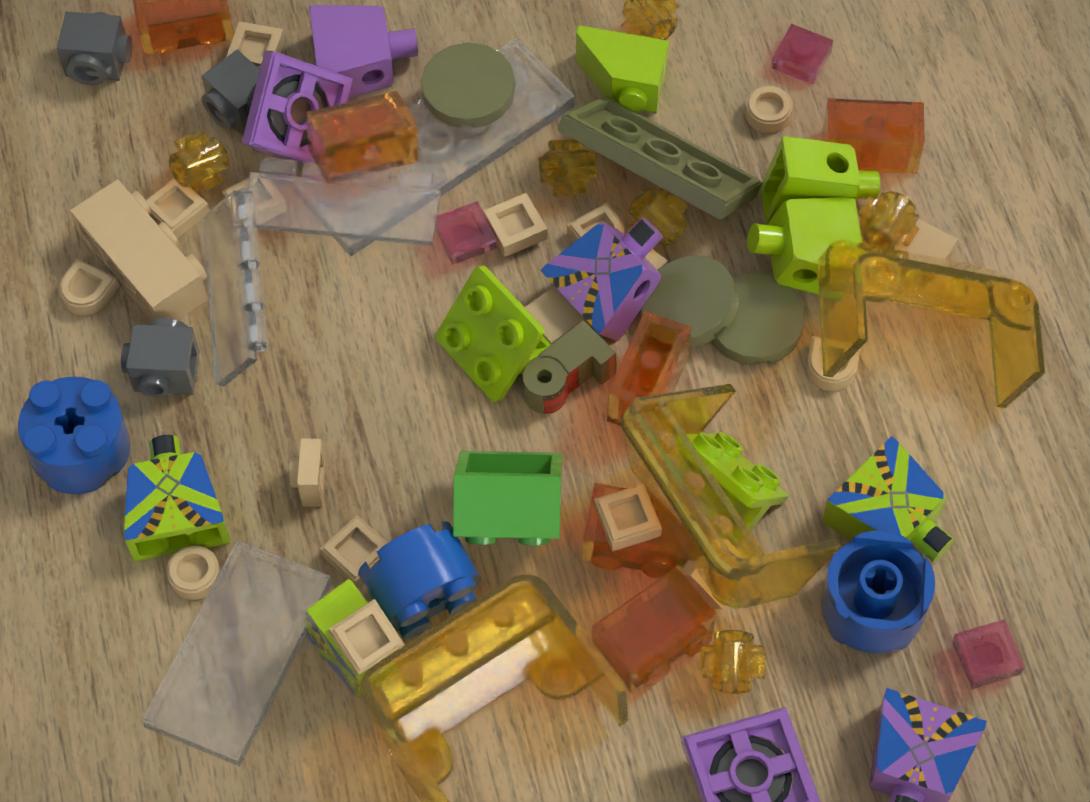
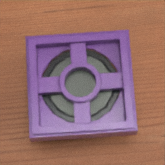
(280, 104)
(748, 763)

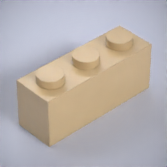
(140, 252)

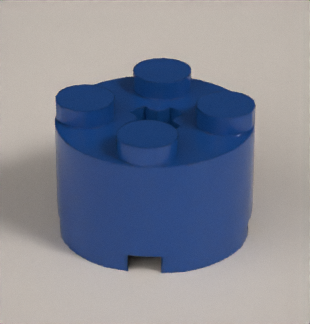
(74, 433)
(421, 577)
(870, 619)

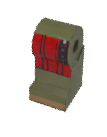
(567, 366)

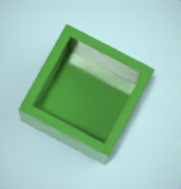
(507, 496)

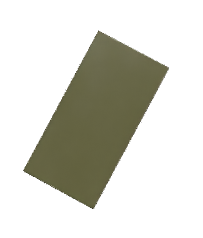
(661, 156)

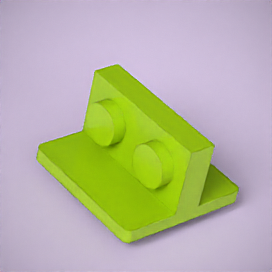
(490, 334)
(747, 486)

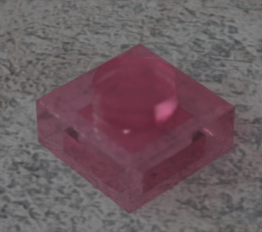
(802, 54)
(465, 233)
(988, 654)

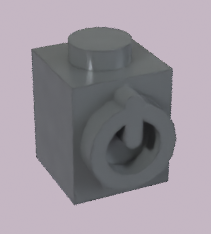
(93, 47)
(228, 89)
(161, 358)

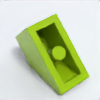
(624, 65)

